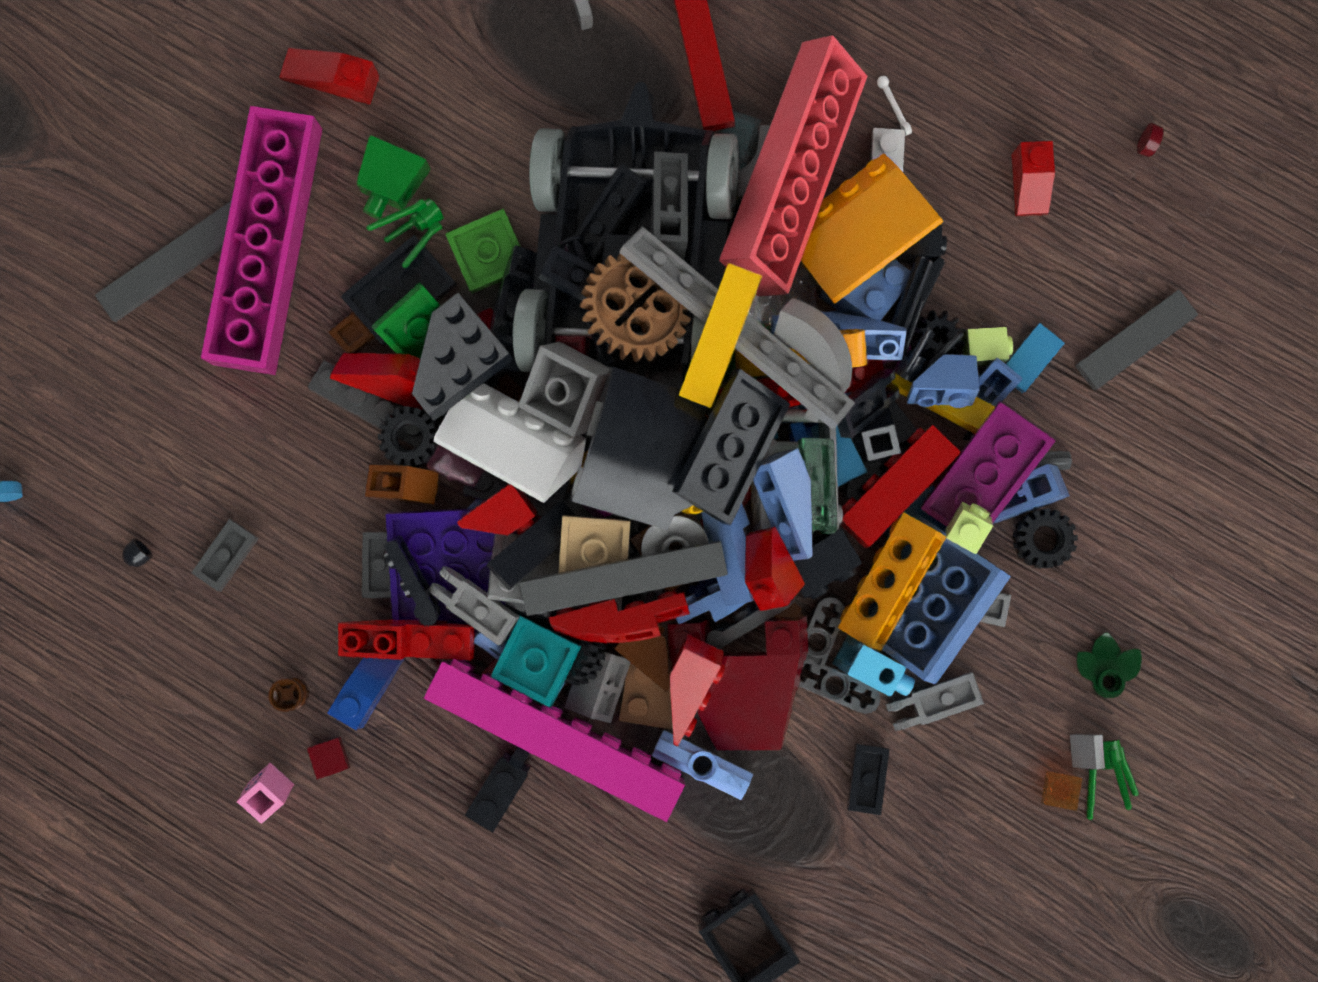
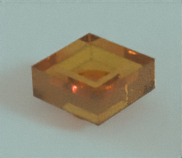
(1061, 790)

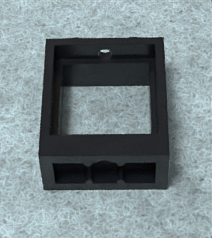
(771, 967)

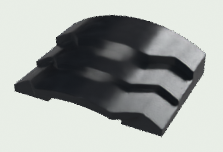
(639, 450)

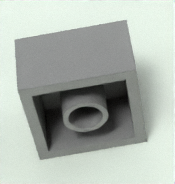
(564, 388)

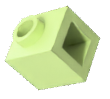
(969, 527)

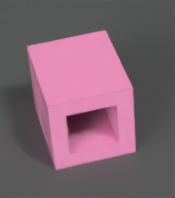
(265, 793)

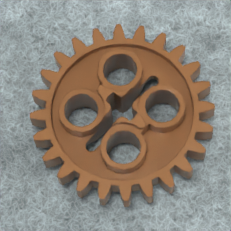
(658, 328)

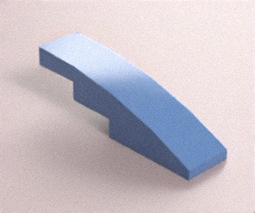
(734, 548)

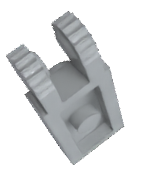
(473, 607)
(938, 701)

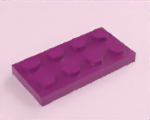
(990, 466)

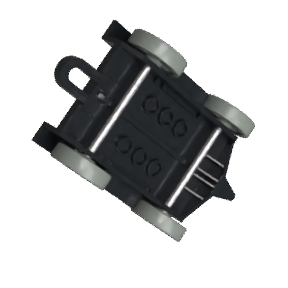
(566, 182)

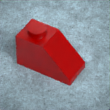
(1033, 177)
(501, 513)
(770, 570)

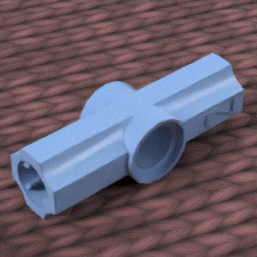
(721, 775)

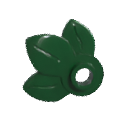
(1108, 660)

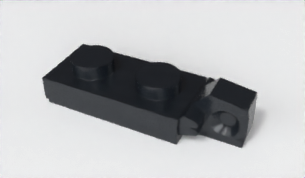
(499, 789)

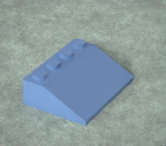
(943, 609)

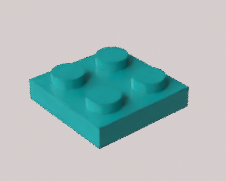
(535, 661)

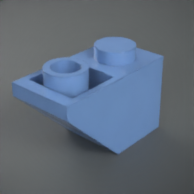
(948, 381)

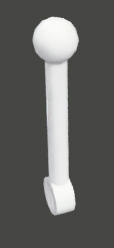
(883, 83)

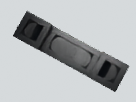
(517, 277)

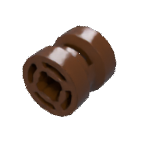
(282, 694)

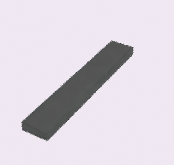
(165, 266)
(623, 577)

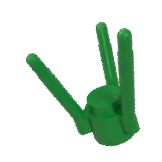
(425, 216)
(1114, 759)

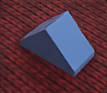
(997, 382)

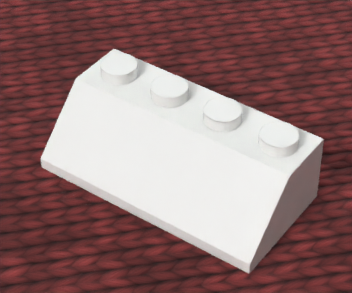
(511, 442)

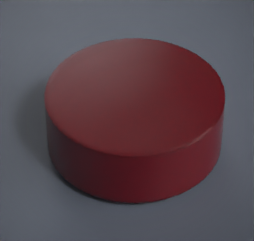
(1150, 140)

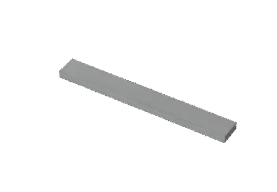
(754, 341)

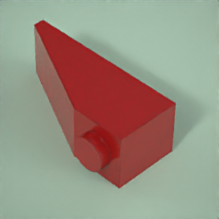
(331, 73)
(381, 375)

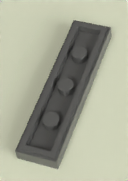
(1136, 340)

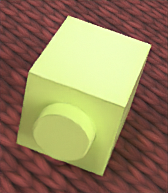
(988, 344)

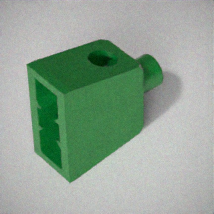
(389, 176)

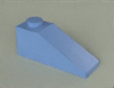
(1039, 489)
(786, 497)

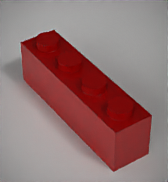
(898, 486)

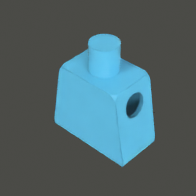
(873, 668)

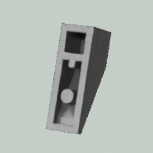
(670, 201)

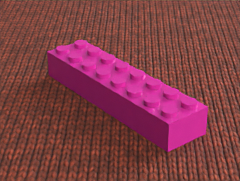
(262, 241)
(557, 739)

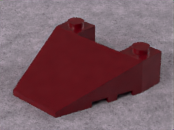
(757, 688)

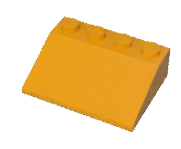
(865, 227)

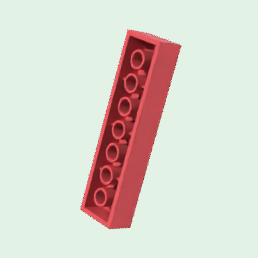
(795, 165)

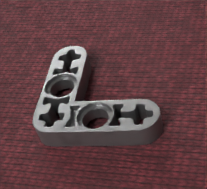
(818, 659)

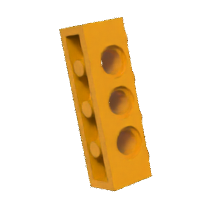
(908, 575)

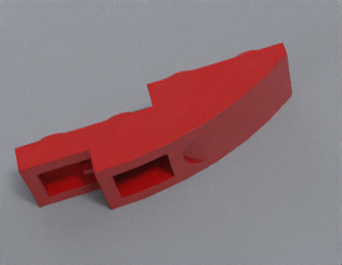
(606, 624)
(405, 639)

